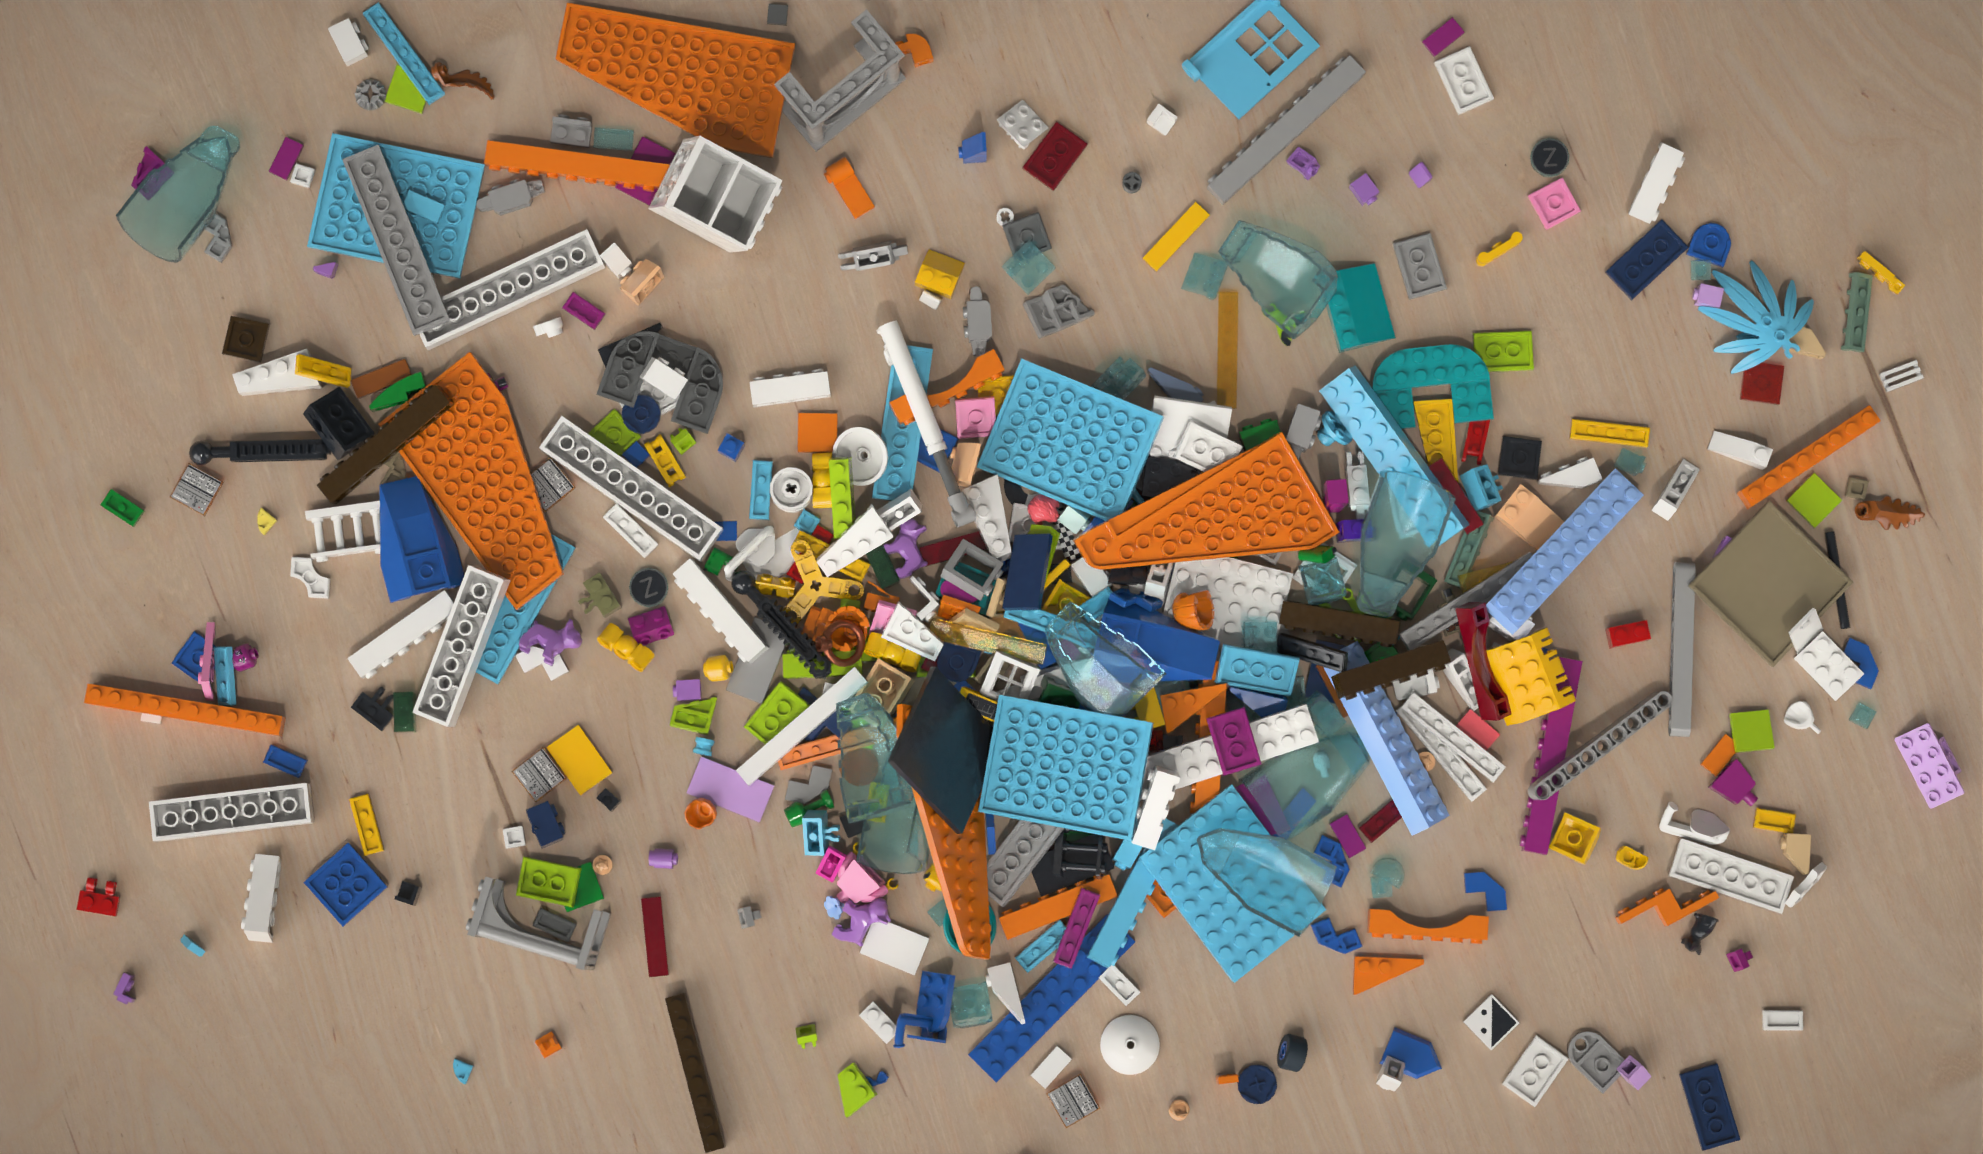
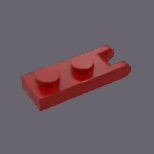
(1476, 440)

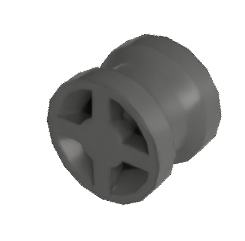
(1134, 182)

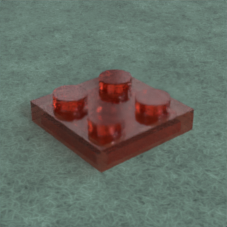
(1762, 384)

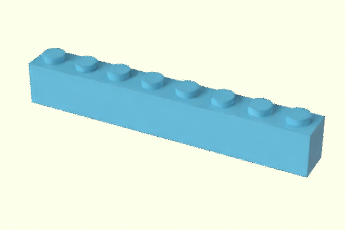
(1125, 909)

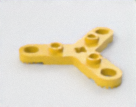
(829, 586)

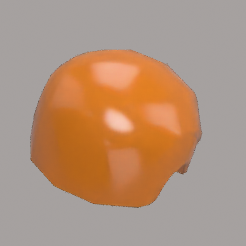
(700, 813)

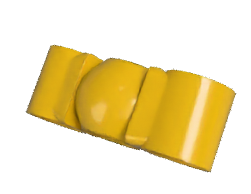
(821, 480)
(625, 647)
(891, 652)

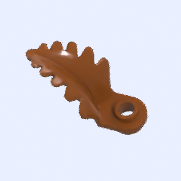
(461, 79)
(1889, 513)

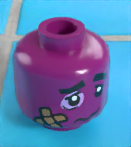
(244, 657)

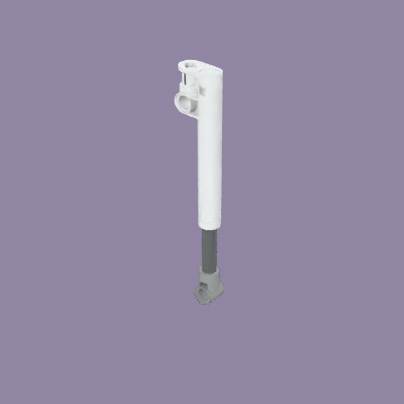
(897, 354)

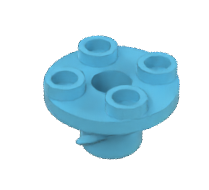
(1333, 430)

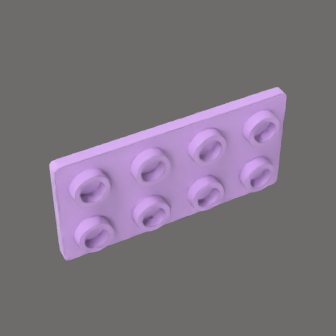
(1931, 764)

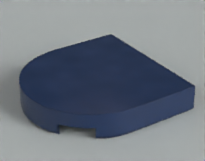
(957, 662)

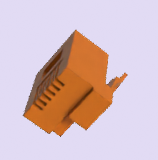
(872, 599)
(816, 622)

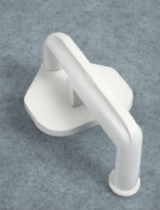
(754, 545)
(1704, 826)

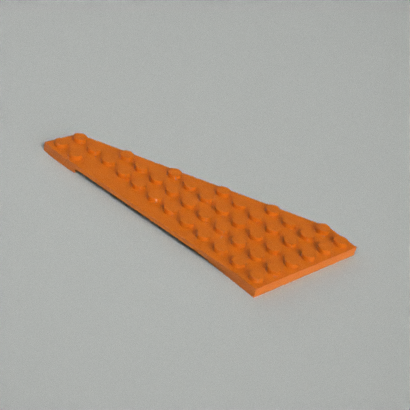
(1235, 509)
(960, 869)

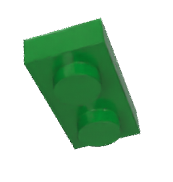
(122, 508)

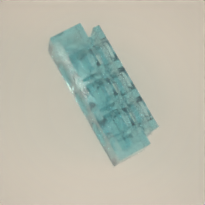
(1126, 380)

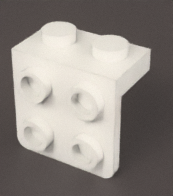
(929, 610)
(1420, 686)

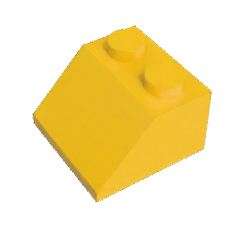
(939, 274)

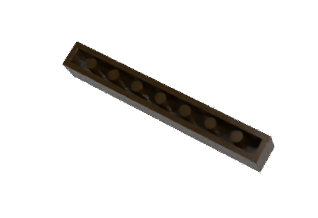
(385, 444)
(695, 1072)

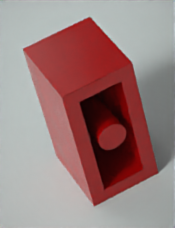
(1628, 634)

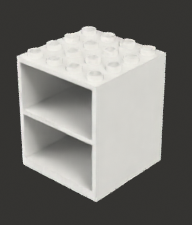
(716, 194)

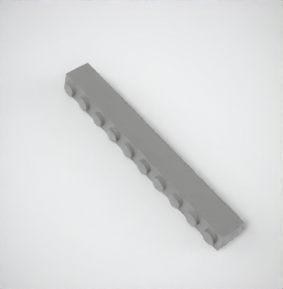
(1286, 129)

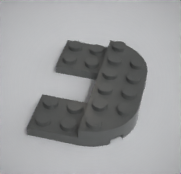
(697, 398)

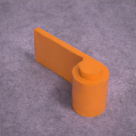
(849, 187)

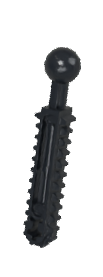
(260, 451)
(744, 584)

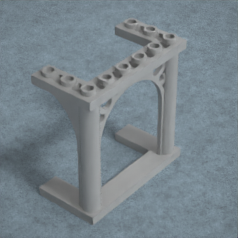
(851, 96)
(494, 923)

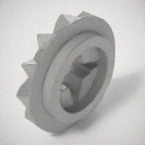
(376, 101)

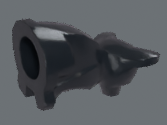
(1702, 928)

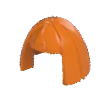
(1194, 610)
(844, 638)

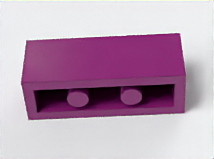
(1335, 495)

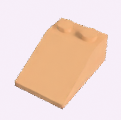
(642, 281)
(965, 462)
(1528, 517)
(887, 685)

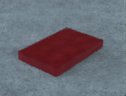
(1055, 156)

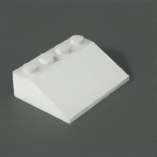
(1176, 418)

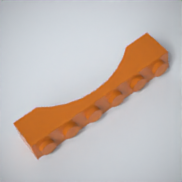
(985, 367)
(1386, 922)

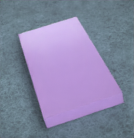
(728, 789)

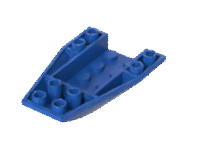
(414, 542)
(1177, 649)

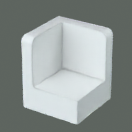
(1162, 119)

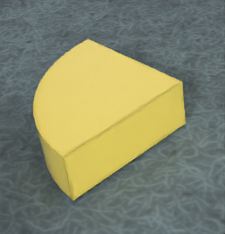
(265, 521)

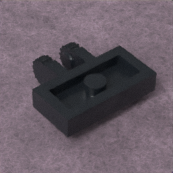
(372, 711)

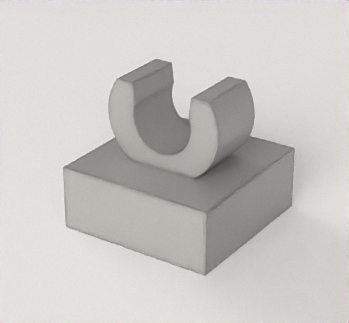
(747, 917)

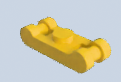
(1499, 249)
(664, 460)

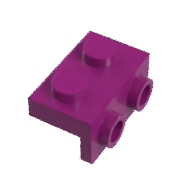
(651, 626)

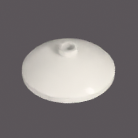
(853, 444)
(1115, 1040)

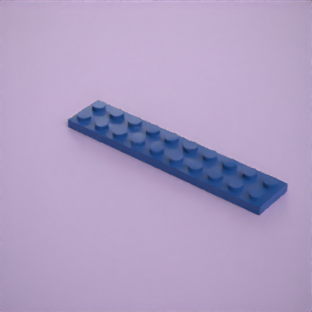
(1041, 1009)

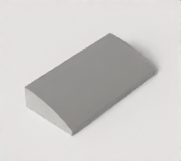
(755, 678)

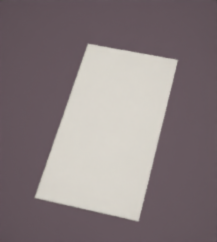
(781, 561)

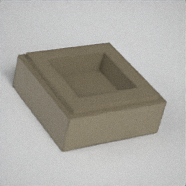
(1856, 488)

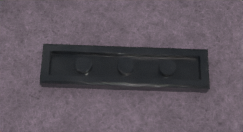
(1312, 652)

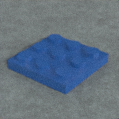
(345, 884)

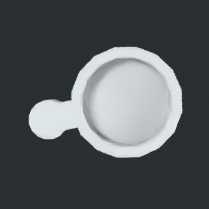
(551, 327)

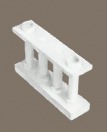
(336, 515)

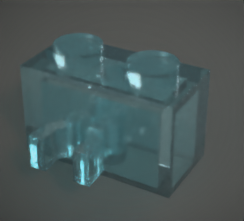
(1324, 714)

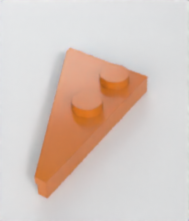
(1182, 705)
(1377, 970)

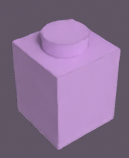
(1708, 296)
(1633, 1072)

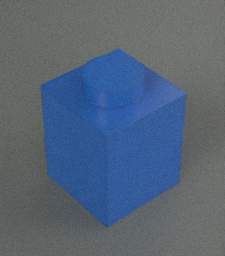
(731, 447)

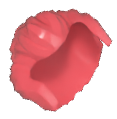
(1043, 509)

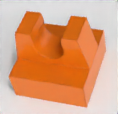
(548, 1044)

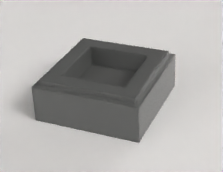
(777, 14)

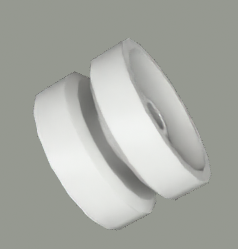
(786, 500)

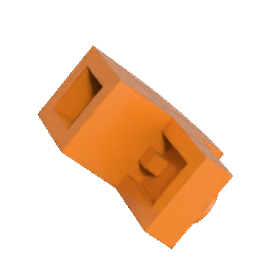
(919, 49)

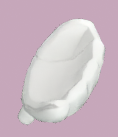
(1800, 716)

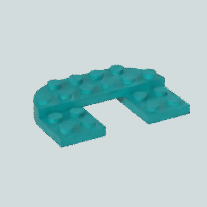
(1435, 367)

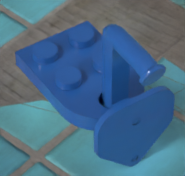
(931, 1011)

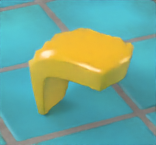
(1631, 858)

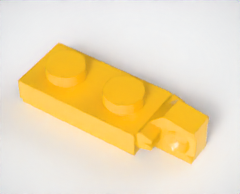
(1881, 272)

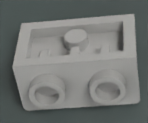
(571, 131)

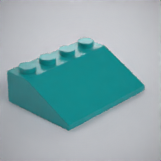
(1359, 309)

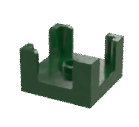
(1057, 694)

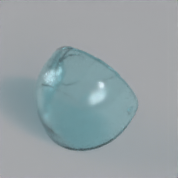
(1389, 868)

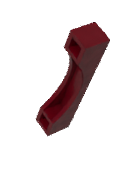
(1473, 624)

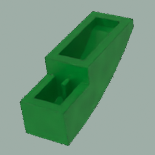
(399, 392)

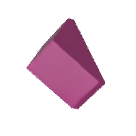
(831, 864)

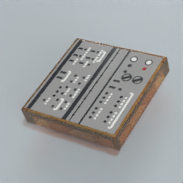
(551, 484)
(196, 489)
(539, 774)
(1073, 1100)

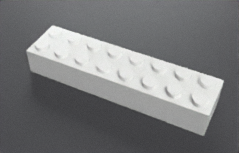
(461, 646)
(231, 812)

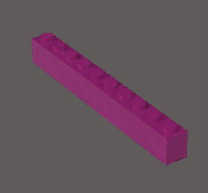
(1552, 751)

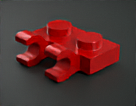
(96, 902)

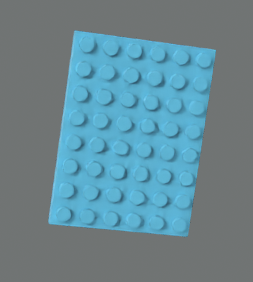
(343, 228)
(1070, 441)
(1065, 767)
(1219, 919)

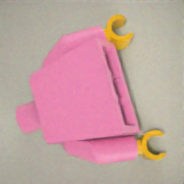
(860, 881)

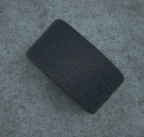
(1292, 1052)

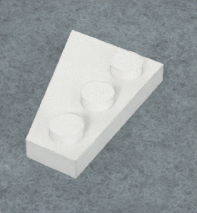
(911, 633)

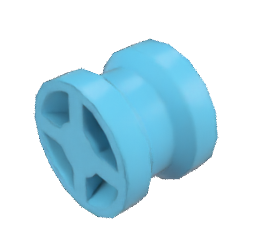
(703, 746)

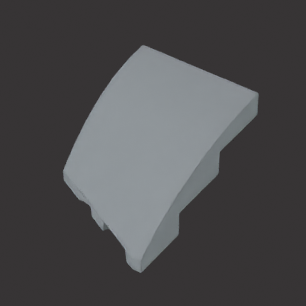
(1056, 311)

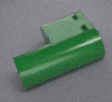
(1320, 554)
(717, 561)

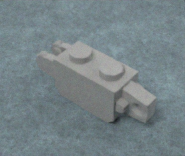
(510, 197)
(873, 255)
(979, 321)

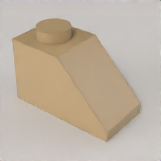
(1808, 344)
(1797, 850)

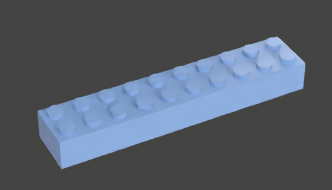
(1563, 551)
(1392, 752)

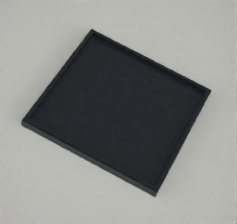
(944, 750)

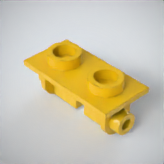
(784, 586)

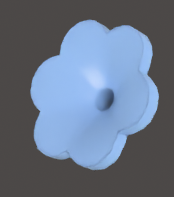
(833, 907)

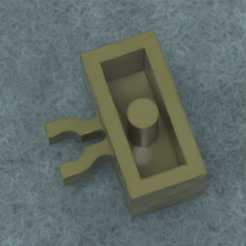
(602, 596)

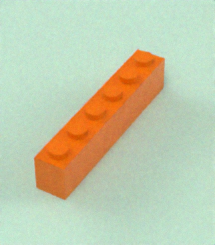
(1052, 908)

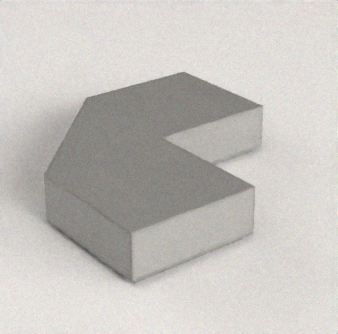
(221, 243)
(803, 792)

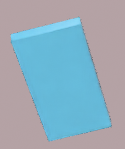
(1257, 670)

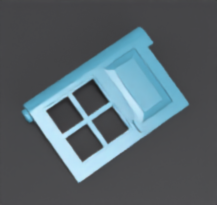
(1234, 73)

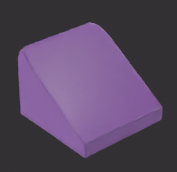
(1420, 175)
(327, 270)

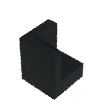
(408, 893)

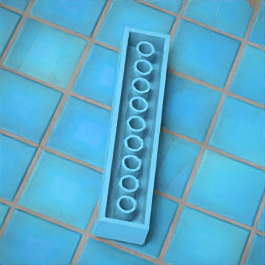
(1380, 434)

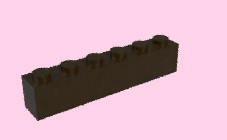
(1340, 622)
(1391, 669)

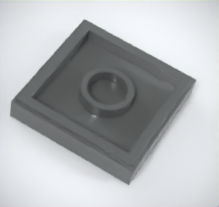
(1026, 229)

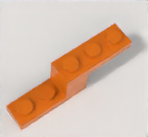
(1666, 906)

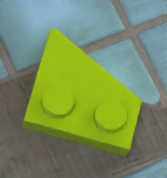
(694, 716)
(854, 1089)

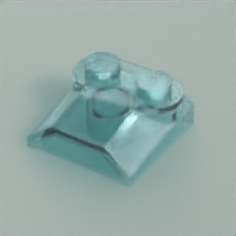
(1322, 582)
(971, 1006)

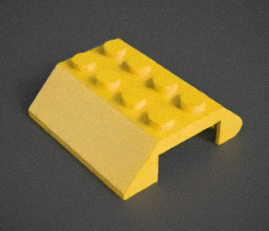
(1529, 677)

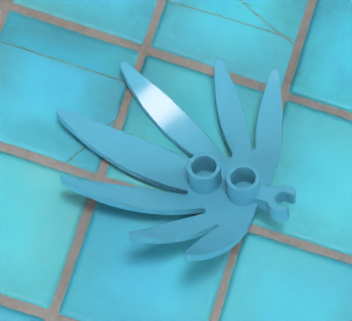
(1770, 327)

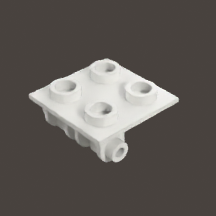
(1022, 124)

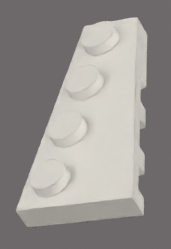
(862, 537)

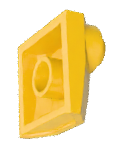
(1061, 596)
(1575, 838)

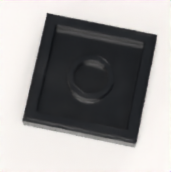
(1519, 458)

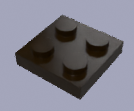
(245, 339)

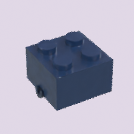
(547, 829)

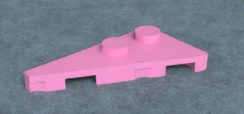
(207, 662)

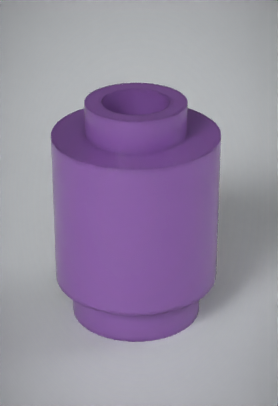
(663, 858)

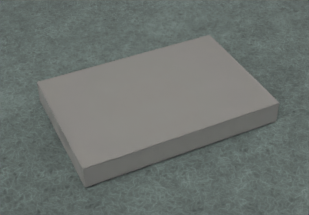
(1419, 266)

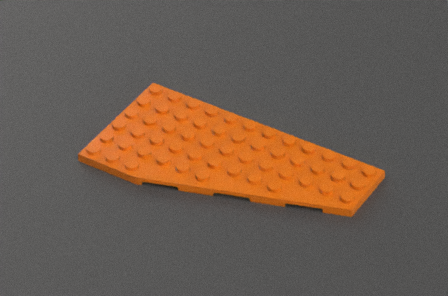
(684, 73)
(483, 482)

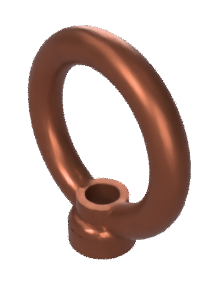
(824, 643)

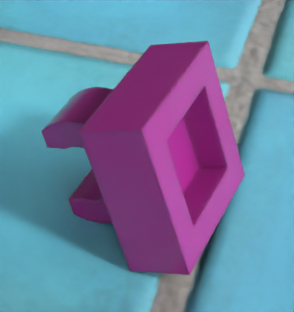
(1739, 959)

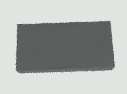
(554, 925)

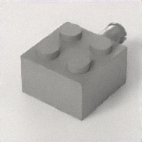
(1301, 429)

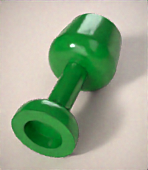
(796, 810)

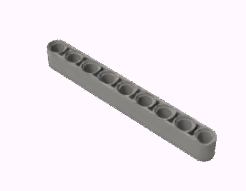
(1681, 650)
(1591, 746)

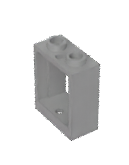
(965, 583)

